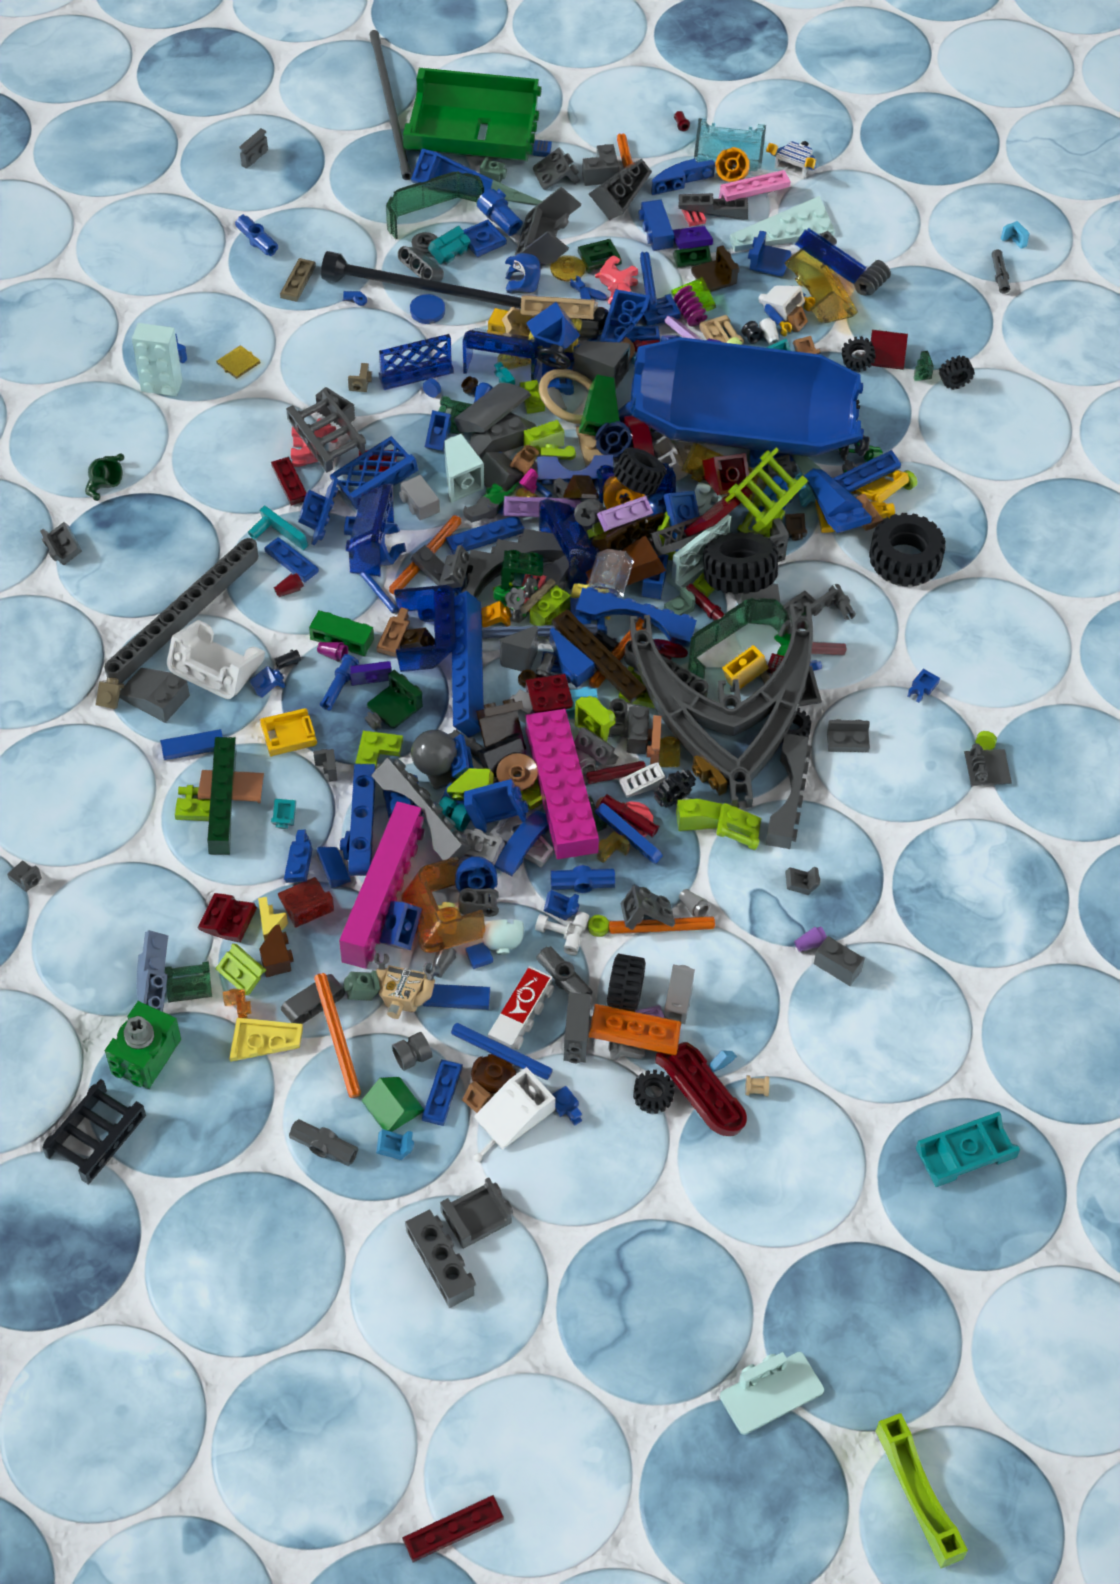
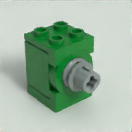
(143, 1045)

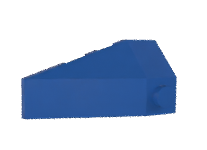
(623, 315)

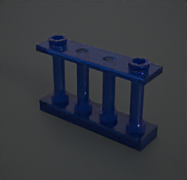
(830, 255)

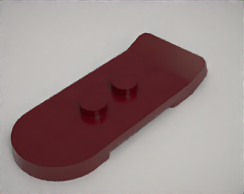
(703, 1089)

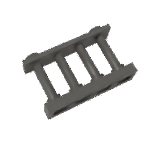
(316, 444)

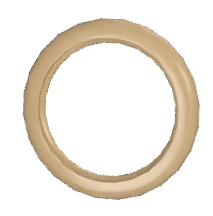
(548, 402)

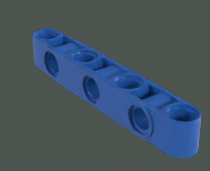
(361, 820)

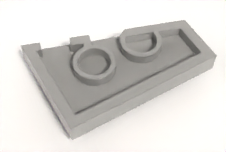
(539, 852)

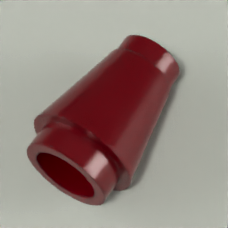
(289, 585)

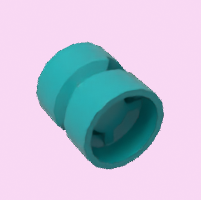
(455, 812)

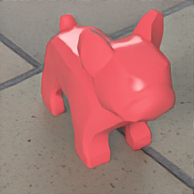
(615, 278)
(304, 456)

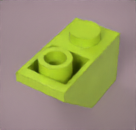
(470, 780)

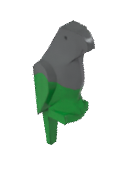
(488, 504)

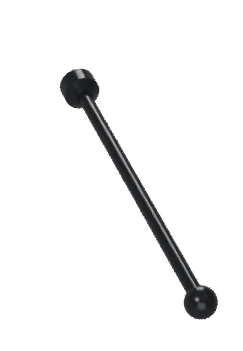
(336, 267)

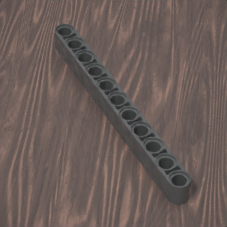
(182, 610)

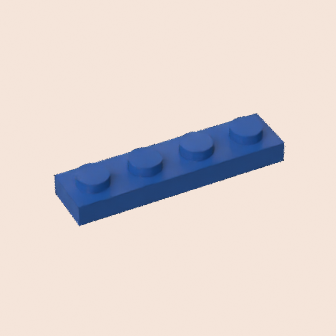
(869, 471)
(486, 534)

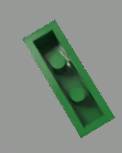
(334, 628)

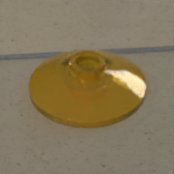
(567, 268)

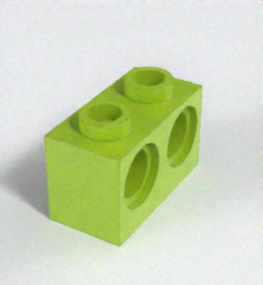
(549, 607)

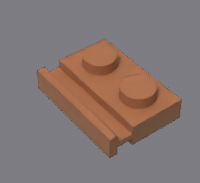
(654, 736)

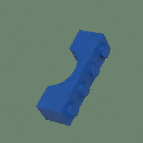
(550, 469)

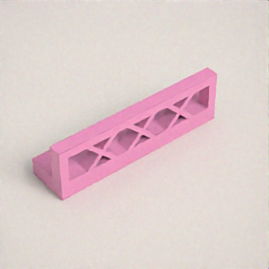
(754, 186)

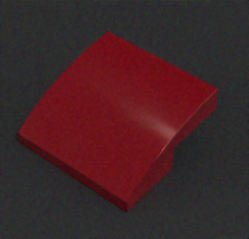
(889, 349)
(227, 917)

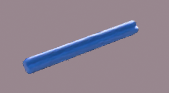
(648, 279)
(501, 1051)

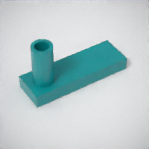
(271, 519)

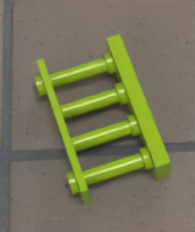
(783, 496)

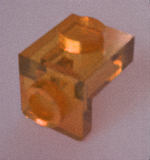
(238, 998)

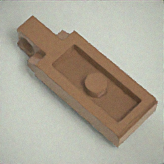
(394, 633)

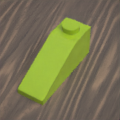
(697, 814)

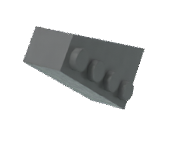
(619, 191)

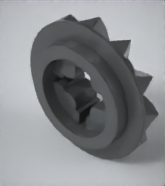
(426, 237)

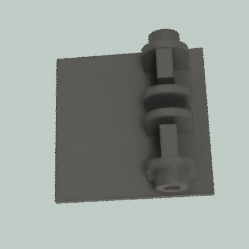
(987, 766)

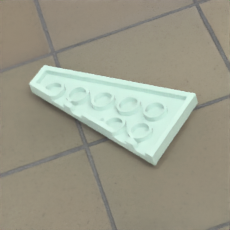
(786, 226)

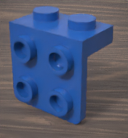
(767, 258)

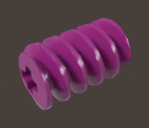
(690, 306)

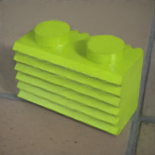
(545, 434)

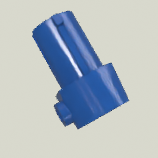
(496, 209)

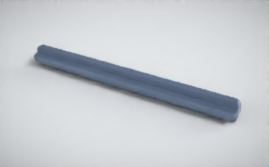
(501, 632)

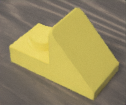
(270, 919)

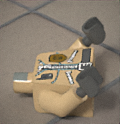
(403, 987)

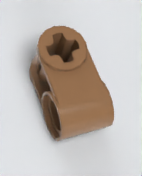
(525, 459)

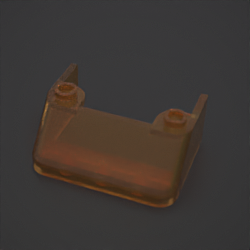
(445, 926)

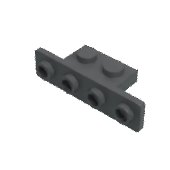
(815, 605)

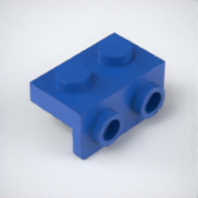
(463, 760)

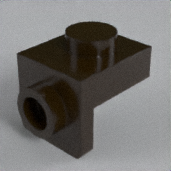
(795, 526)
(417, 638)

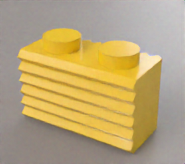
(745, 667)

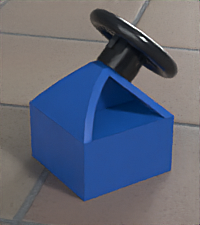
(554, 333)

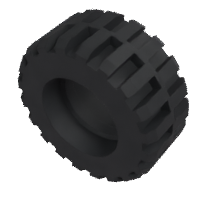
(740, 562)
(902, 567)

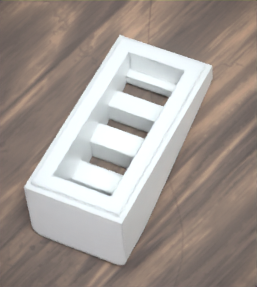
(647, 772)

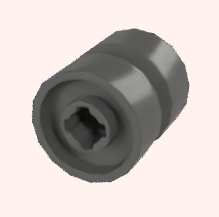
(414, 1050)

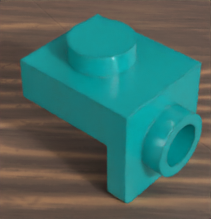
(284, 813)

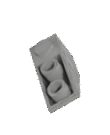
(679, 993)

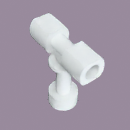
(571, 931)

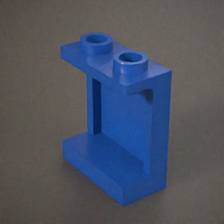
(494, 803)

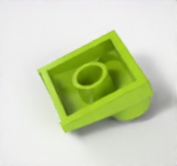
(593, 716)

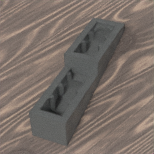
(706, 204)

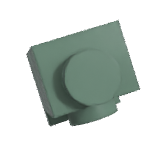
(493, 169)
(361, 985)

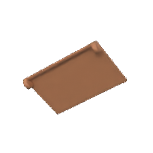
(246, 786)

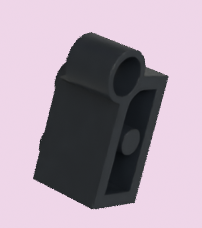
(493, 754)

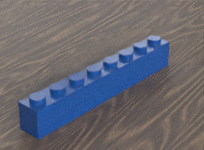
(467, 665)

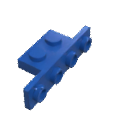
(316, 509)

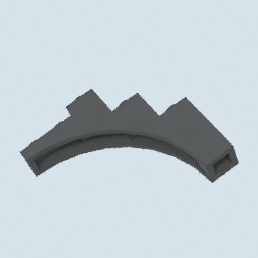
(487, 566)

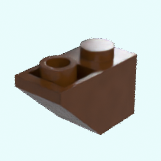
(274, 954)

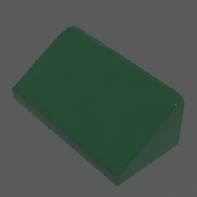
(692, 256)

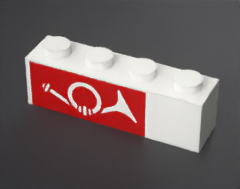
(521, 1008)

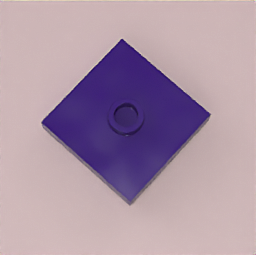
(692, 237)
(370, 673)

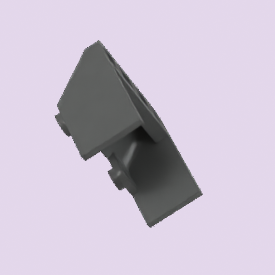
(542, 225)

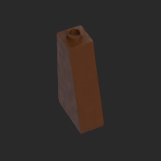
(645, 562)

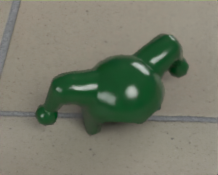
(104, 473)

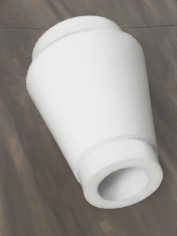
(770, 330)

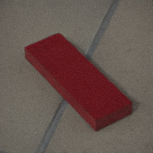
(289, 480)

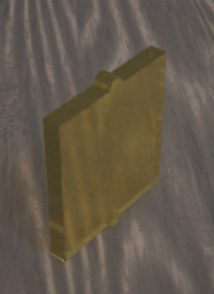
(238, 362)

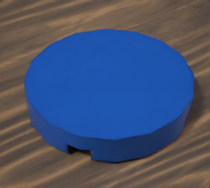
(427, 308)

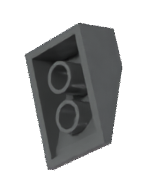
(156, 692)

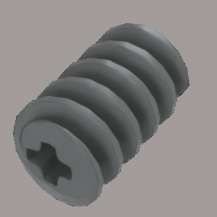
(872, 278)
(581, 515)

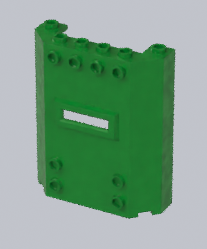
(456, 103)

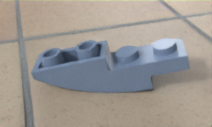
(150, 970)

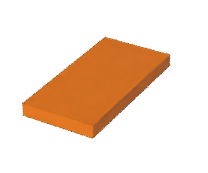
(635, 1029)

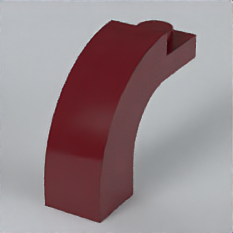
(640, 434)

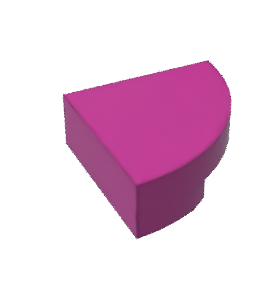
(529, 480)

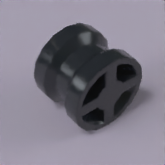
(752, 332)

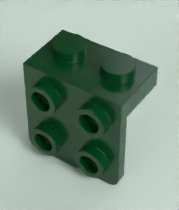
(396, 701)

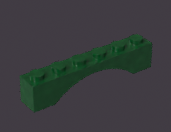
(221, 796)

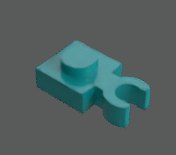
(503, 374)

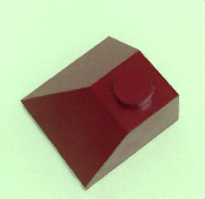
(725, 472)

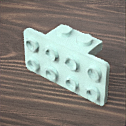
(770, 1390)

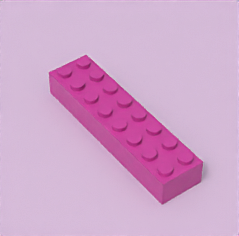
(561, 784)
(381, 885)

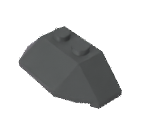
(502, 436)

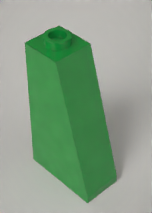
(600, 405)

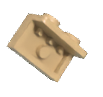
(516, 322)

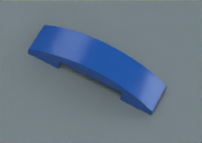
(521, 842)

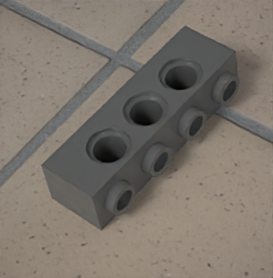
(454, 1290)

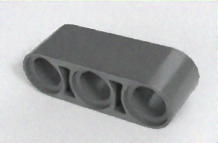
(420, 263)
(307, 1002)

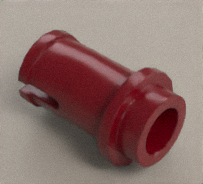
(682, 123)

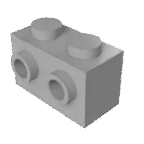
(419, 497)

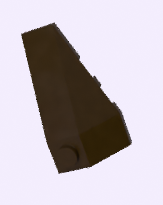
(627, 534)

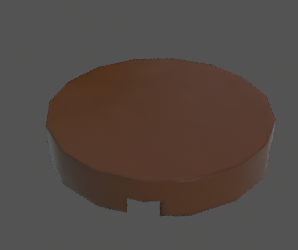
(492, 1072)

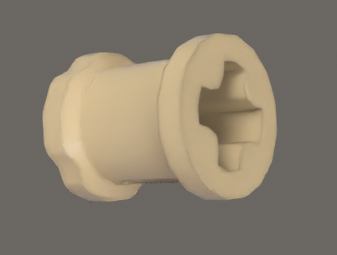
(761, 1086)

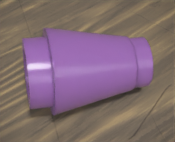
(811, 939)

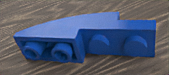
(681, 173)

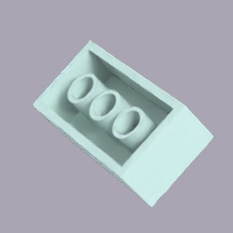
(157, 359)

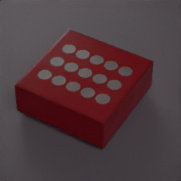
(774, 662)

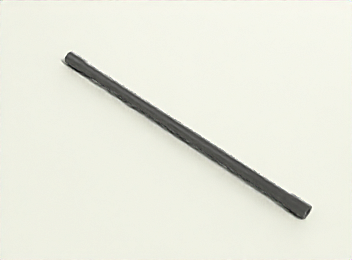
(404, 165)

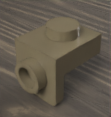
(360, 382)
(109, 693)

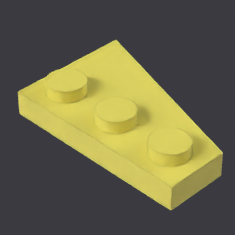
(263, 1037)

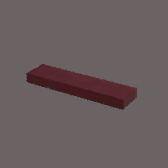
(452, 1528)

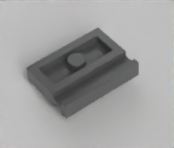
(253, 148)

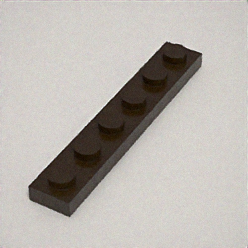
(604, 660)

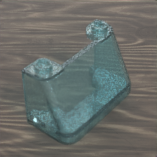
(713, 140)

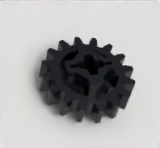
(674, 788)

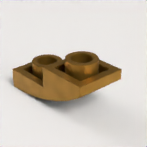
(707, 772)

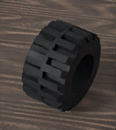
(639, 471)
(626, 982)

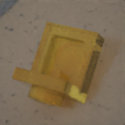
(669, 752)
(611, 844)

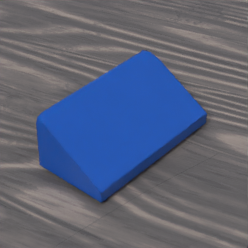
(333, 866)

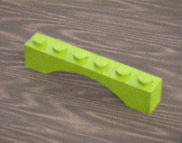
(936, 1525)

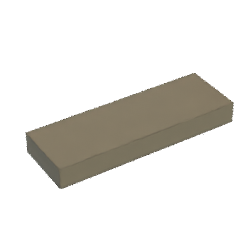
(298, 279)

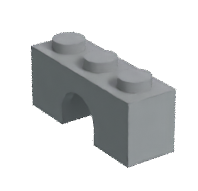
(668, 453)

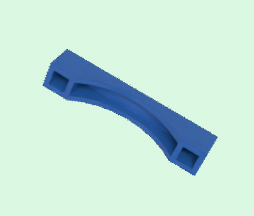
(596, 605)

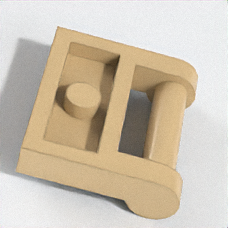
(713, 330)

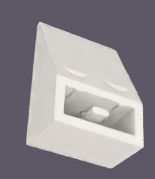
(516, 1108)

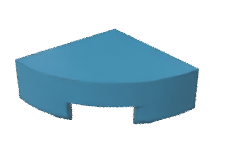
(722, 1060)

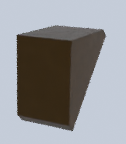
(581, 488)

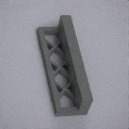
(670, 543)

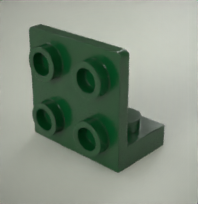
(519, 562)

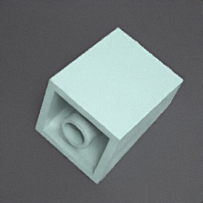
(463, 468)

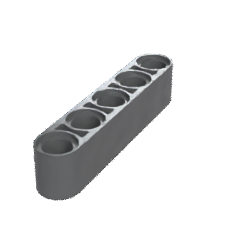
(686, 676)

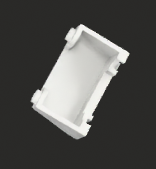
(209, 664)

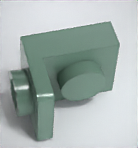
(683, 603)

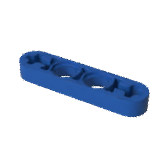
(634, 837)

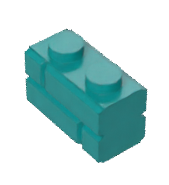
(449, 245)

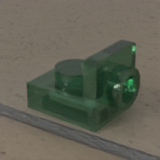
(924, 367)

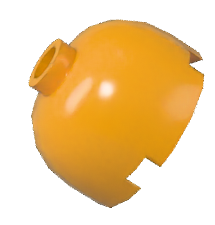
(726, 164)

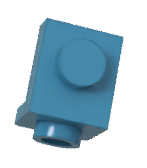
(394, 1144)

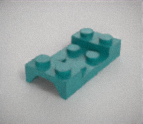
(966, 1149)

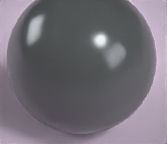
(433, 752)

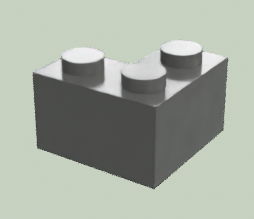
(602, 167)

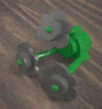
(863, 449)
(514, 598)

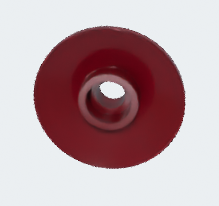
(670, 649)

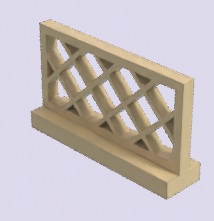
(572, 307)

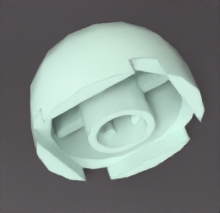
(502, 935)

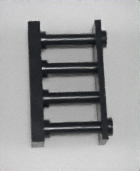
(104, 1149)

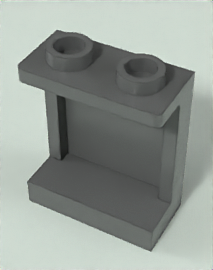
(477, 1213)

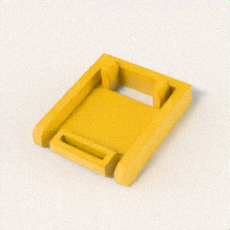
(883, 488)
(292, 730)

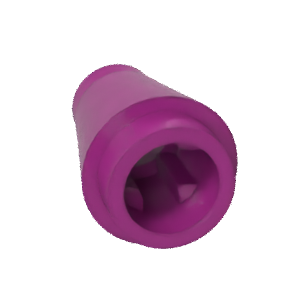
(333, 650)

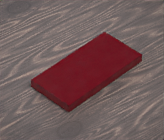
(715, 513)

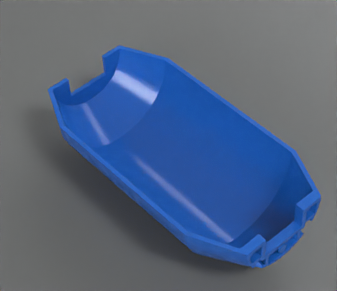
(746, 396)

